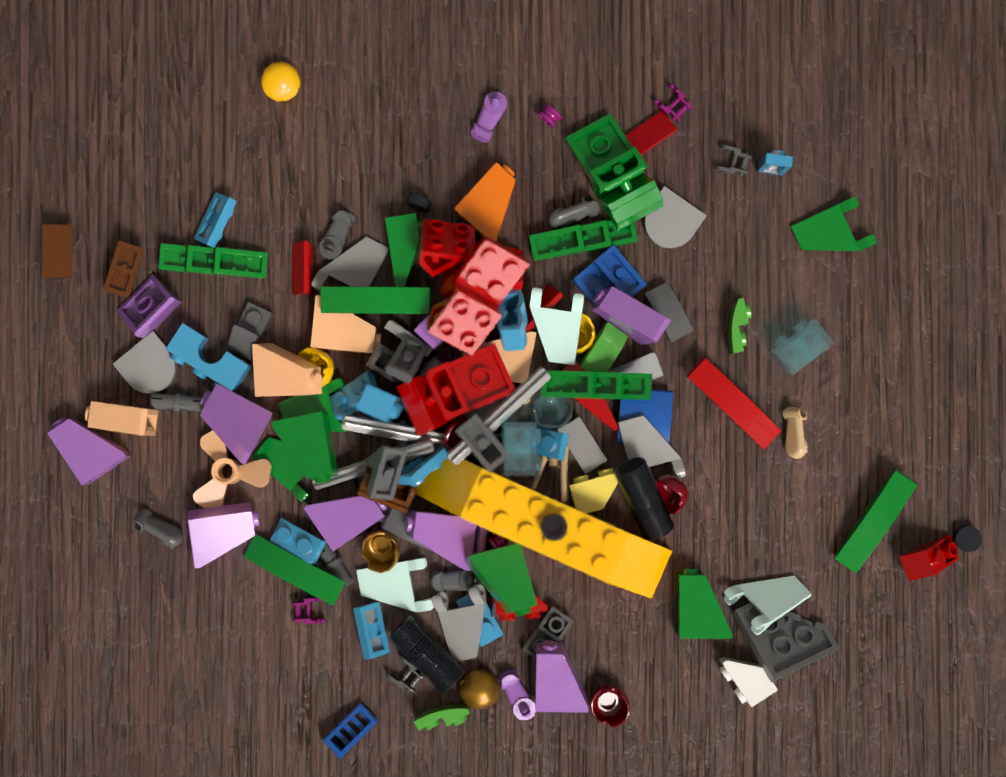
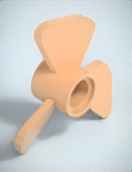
(214, 492)

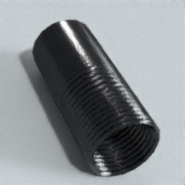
(644, 498)
(434, 661)

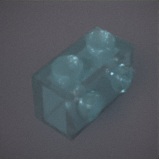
(800, 347)
(520, 442)

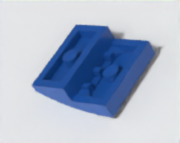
(608, 271)
(656, 411)

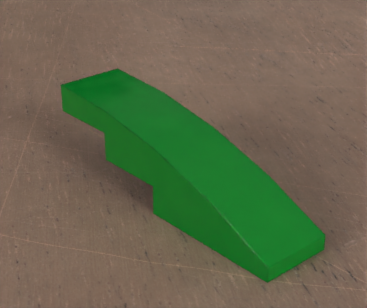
(580, 239)
(212, 261)
(376, 300)
(598, 385)
(876, 520)
(294, 570)

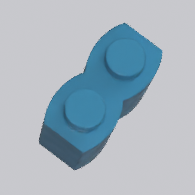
(513, 321)

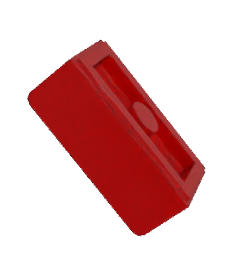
(651, 133)
(302, 268)
(549, 299)

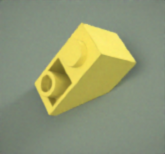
(593, 493)

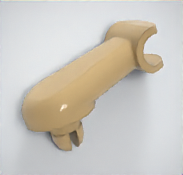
(795, 442)

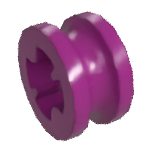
(549, 115)
(497, 541)

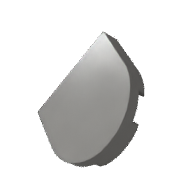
(674, 222)
(147, 365)

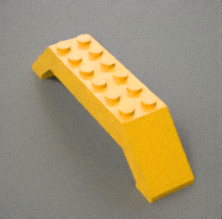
(518, 513)

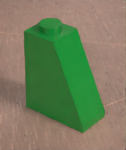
(310, 444)
(505, 577)
(698, 608)

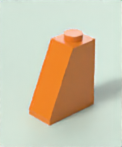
(488, 201)

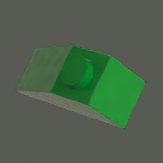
(404, 244)

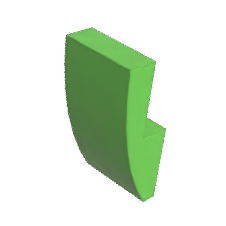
(739, 317)
(604, 350)
(451, 714)

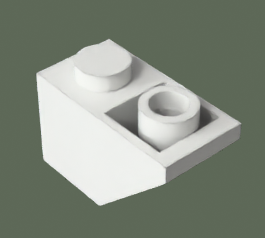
(749, 678)

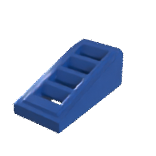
(343, 724)

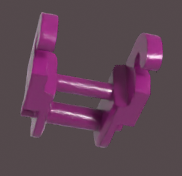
(668, 110)
(308, 620)

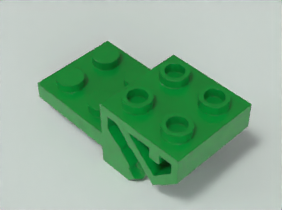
(615, 171)

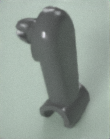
(568, 216)
(334, 239)
(166, 532)
(453, 580)

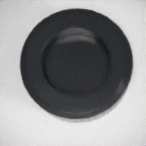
(418, 202)
(554, 527)
(967, 538)

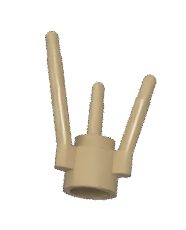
(557, 463)

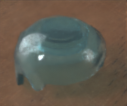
(551, 412)

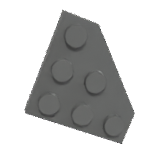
(787, 642)

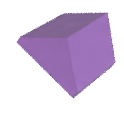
(148, 307)

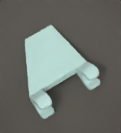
(558, 328)
(394, 585)
(770, 597)

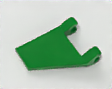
(830, 231)
(314, 403)
(283, 467)

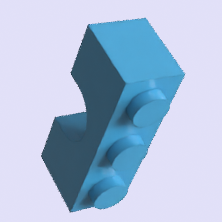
(188, 347)
(380, 404)

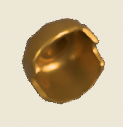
(380, 551)
(479, 689)

